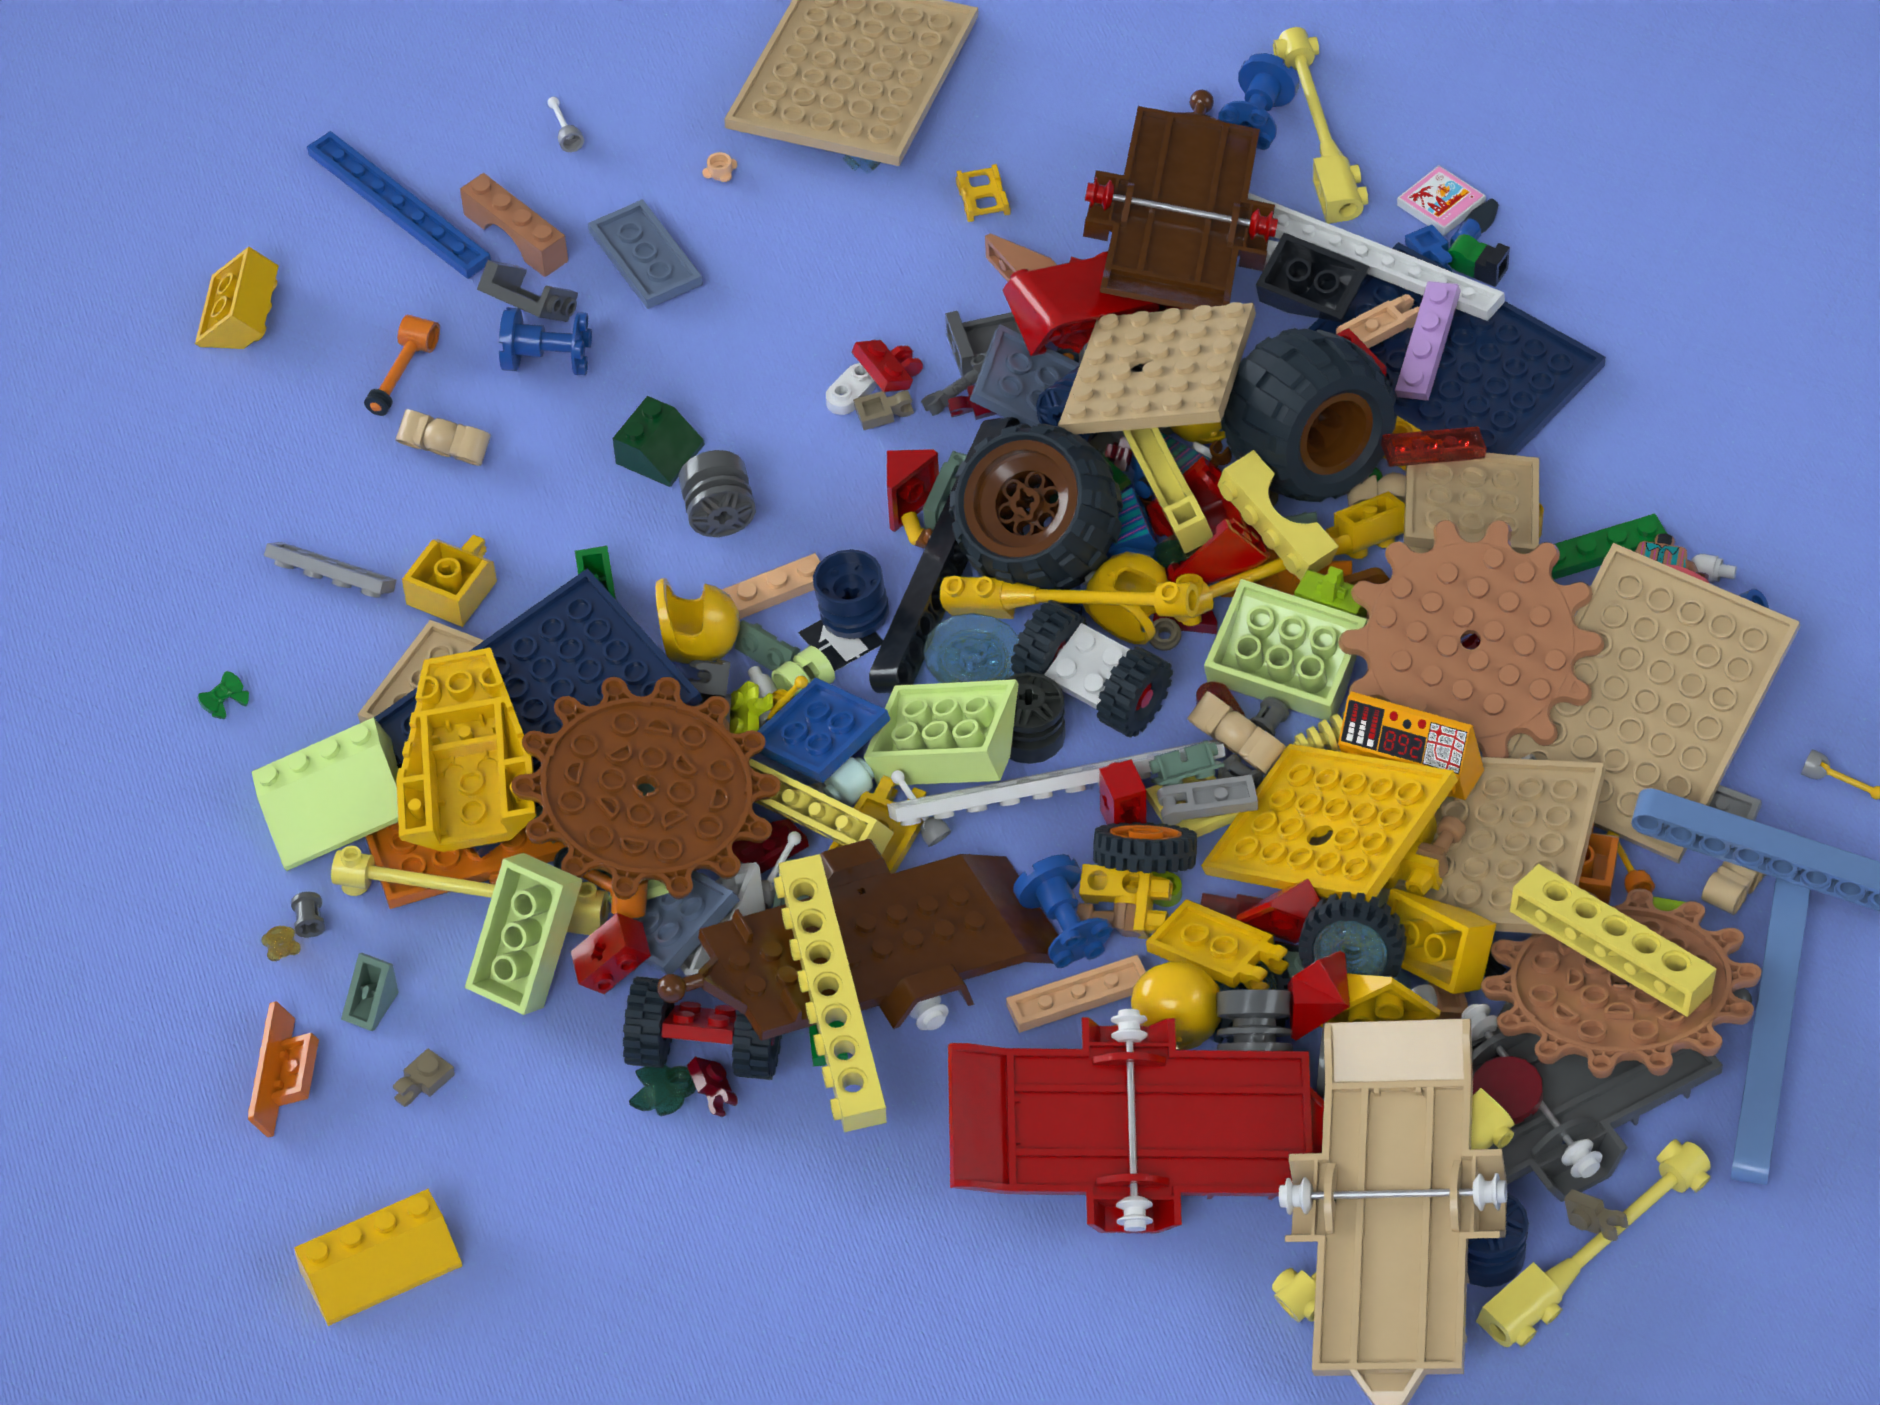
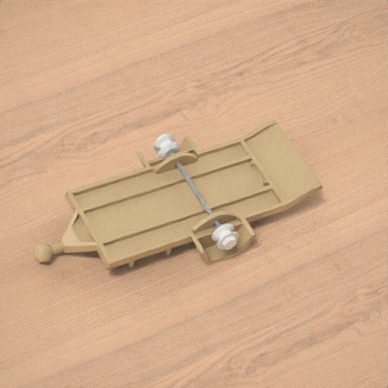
(1398, 1231)

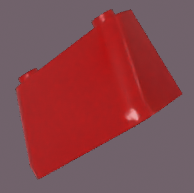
(1064, 301)
(1234, 543)

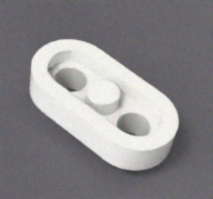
(853, 384)

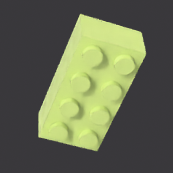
(523, 933)

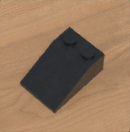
(1310, 280)

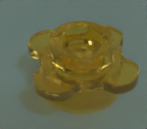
(279, 935)

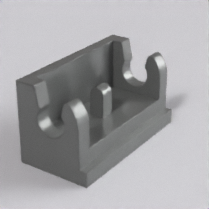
(713, 679)

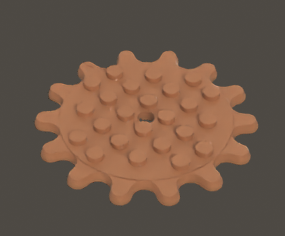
(1482, 590)
(1581, 1013)

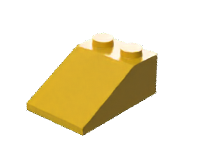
(1443, 941)
(1383, 1000)

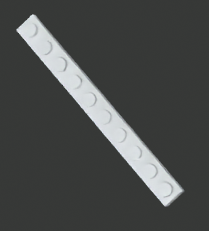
(1386, 262)
(1010, 791)

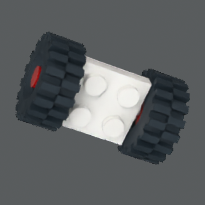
(1093, 668)

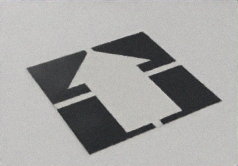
(837, 649)

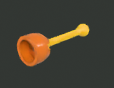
(1634, 879)

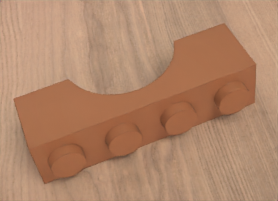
(538, 241)

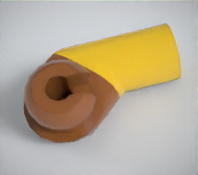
(916, 535)

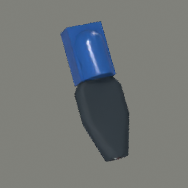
(1478, 220)

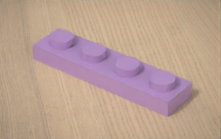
(1427, 340)

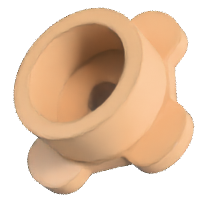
(719, 167)

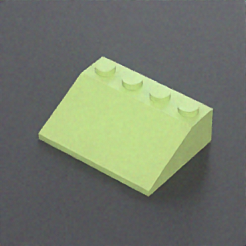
(1283, 650)
(946, 732)
(329, 793)

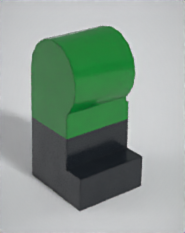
(1479, 259)

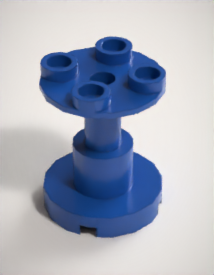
(1265, 86)
(532, 340)
(1052, 889)

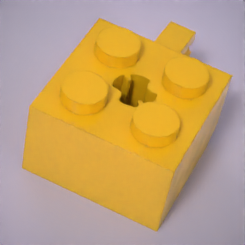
(450, 580)

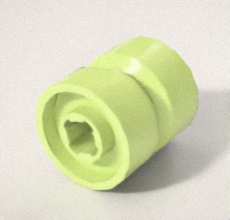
(807, 663)

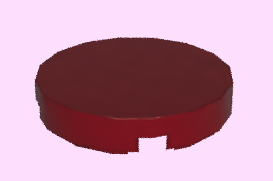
(1512, 1085)

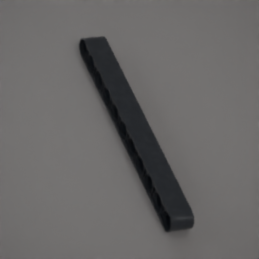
(921, 607)

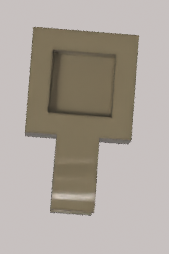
(879, 410)
(424, 1075)
(1589, 1214)

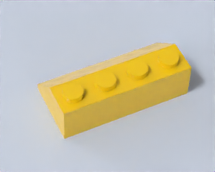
(377, 1257)

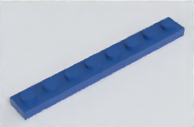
(399, 204)

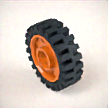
(1145, 847)

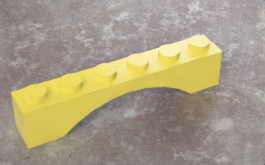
(1169, 487)

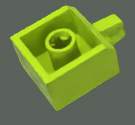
(1329, 591)

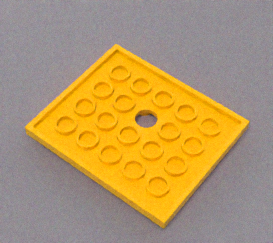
(1366, 801)

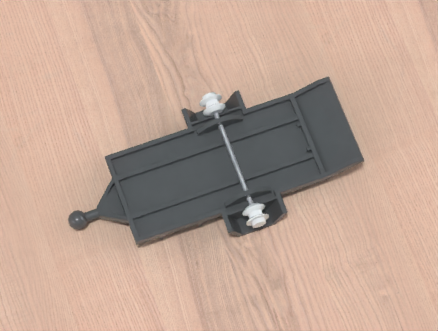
(1579, 1105)

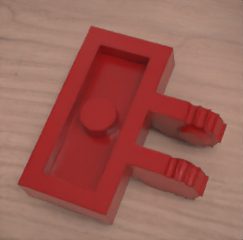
(888, 368)

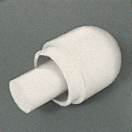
(1714, 567)
(765, 683)

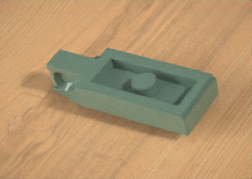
(941, 489)

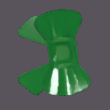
(229, 687)

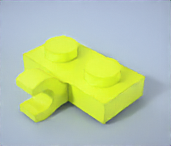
(747, 708)

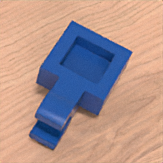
(1431, 244)

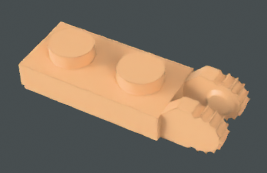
(1383, 321)

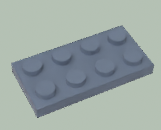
(645, 254)

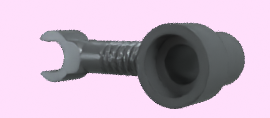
(937, 401)

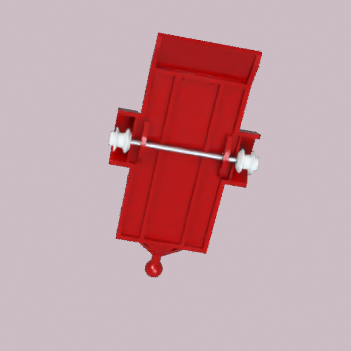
(1160, 1123)

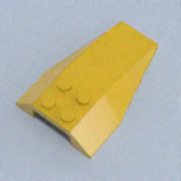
(462, 757)

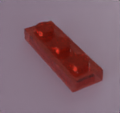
(1433, 446)

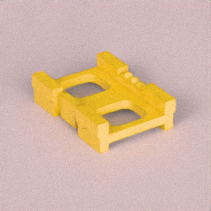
(971, 194)

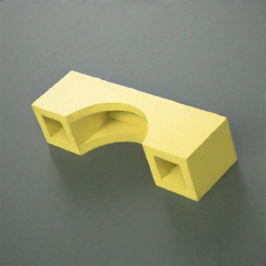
(1297, 544)

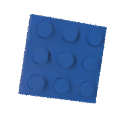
(821, 729)

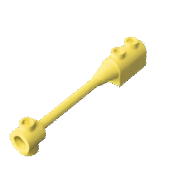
(1332, 172)
(357, 870)
(1489, 1126)
(1536, 1293)

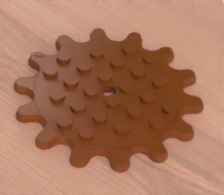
(657, 740)

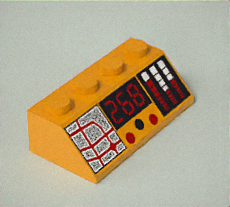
(1411, 736)

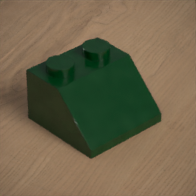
(656, 442)

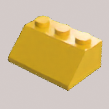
(238, 302)

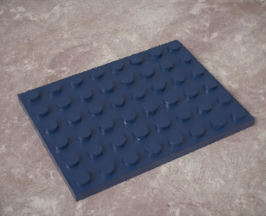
(1492, 373)
(562, 650)

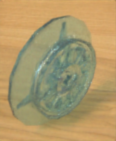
(959, 638)

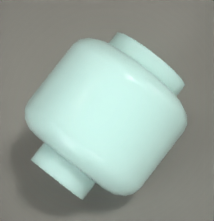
(849, 781)

